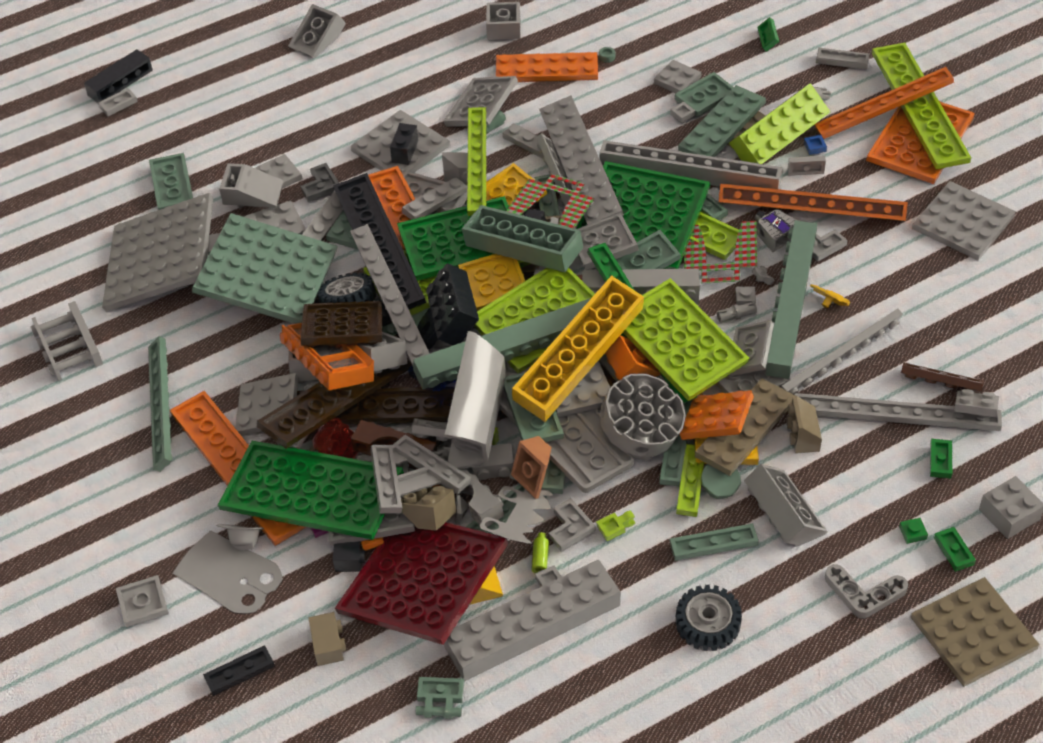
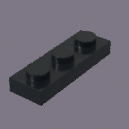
(238, 670)

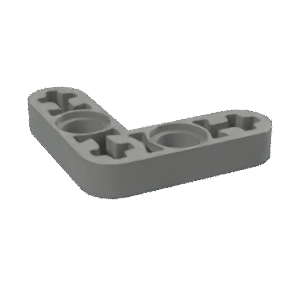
(861, 597)

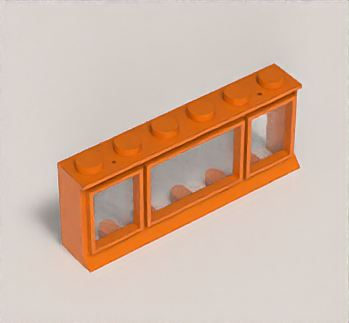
(332, 365)

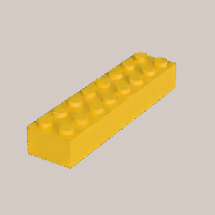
(577, 348)

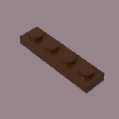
(950, 379)

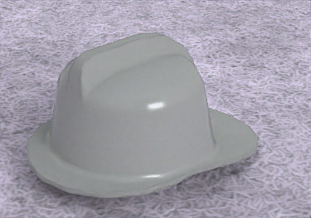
(242, 537)

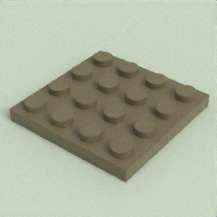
(974, 631)

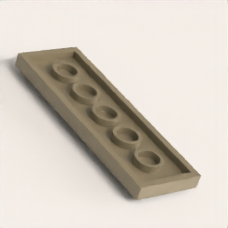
(766, 410)

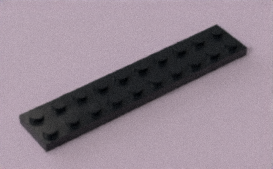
(364, 207)

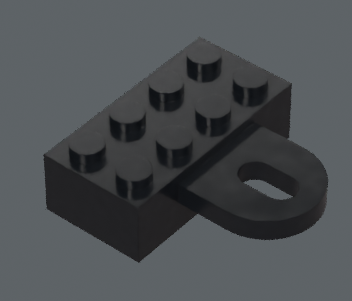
(451, 308)

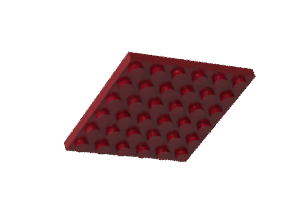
(423, 580)

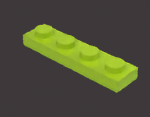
(690, 484)

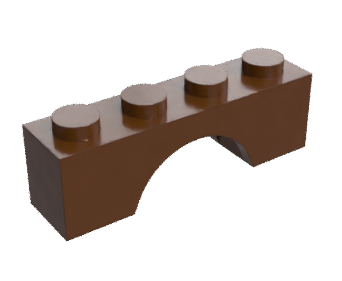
(372, 434)

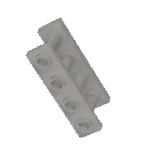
(80, 327)

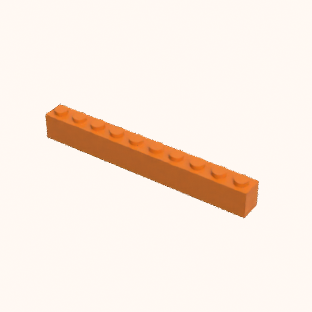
(813, 202)

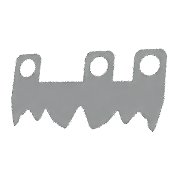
(521, 515)

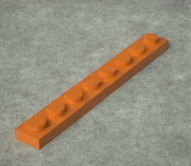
(884, 103)

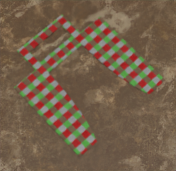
(534, 189)
(744, 254)

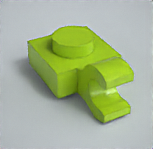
(613, 526)

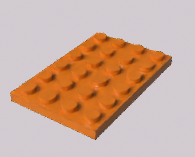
(901, 149)

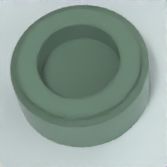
(607, 54)

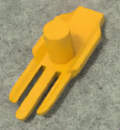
(830, 297)

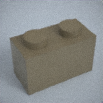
(326, 639)

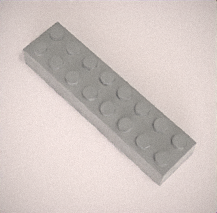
(532, 619)

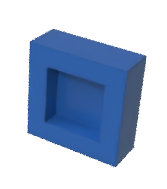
(815, 144)

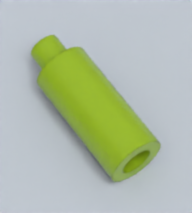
(540, 553)

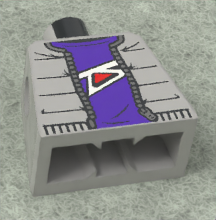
(774, 228)

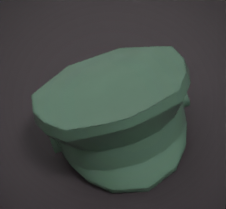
(718, 483)

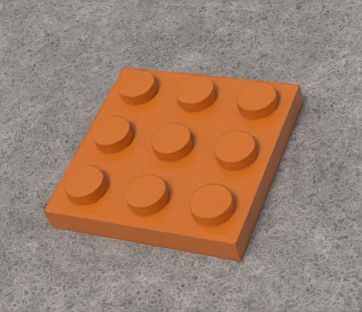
(717, 415)

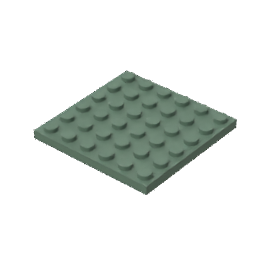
(265, 268)

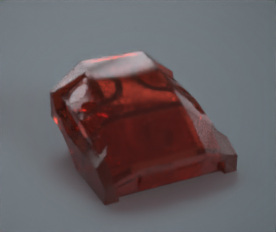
(334, 439)

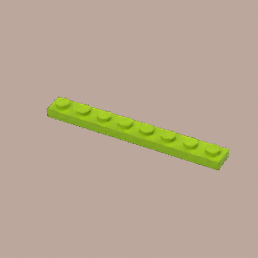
(476, 159)

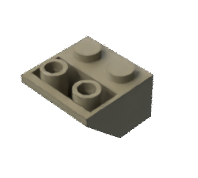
(804, 426)
(429, 507)

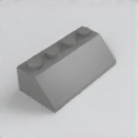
(784, 505)

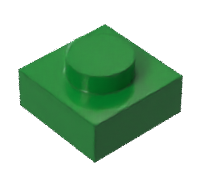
(913, 530)

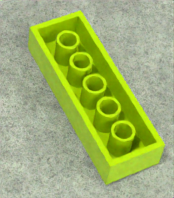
(780, 126)

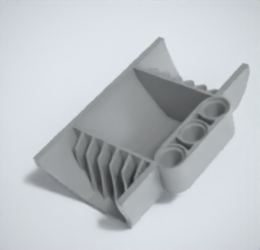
(475, 403)

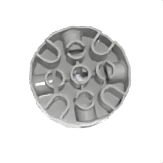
(642, 415)

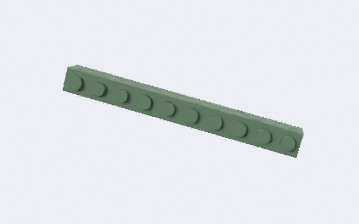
(791, 298)
(509, 341)

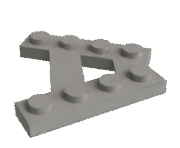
(430, 472)

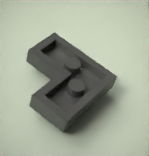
(322, 184)

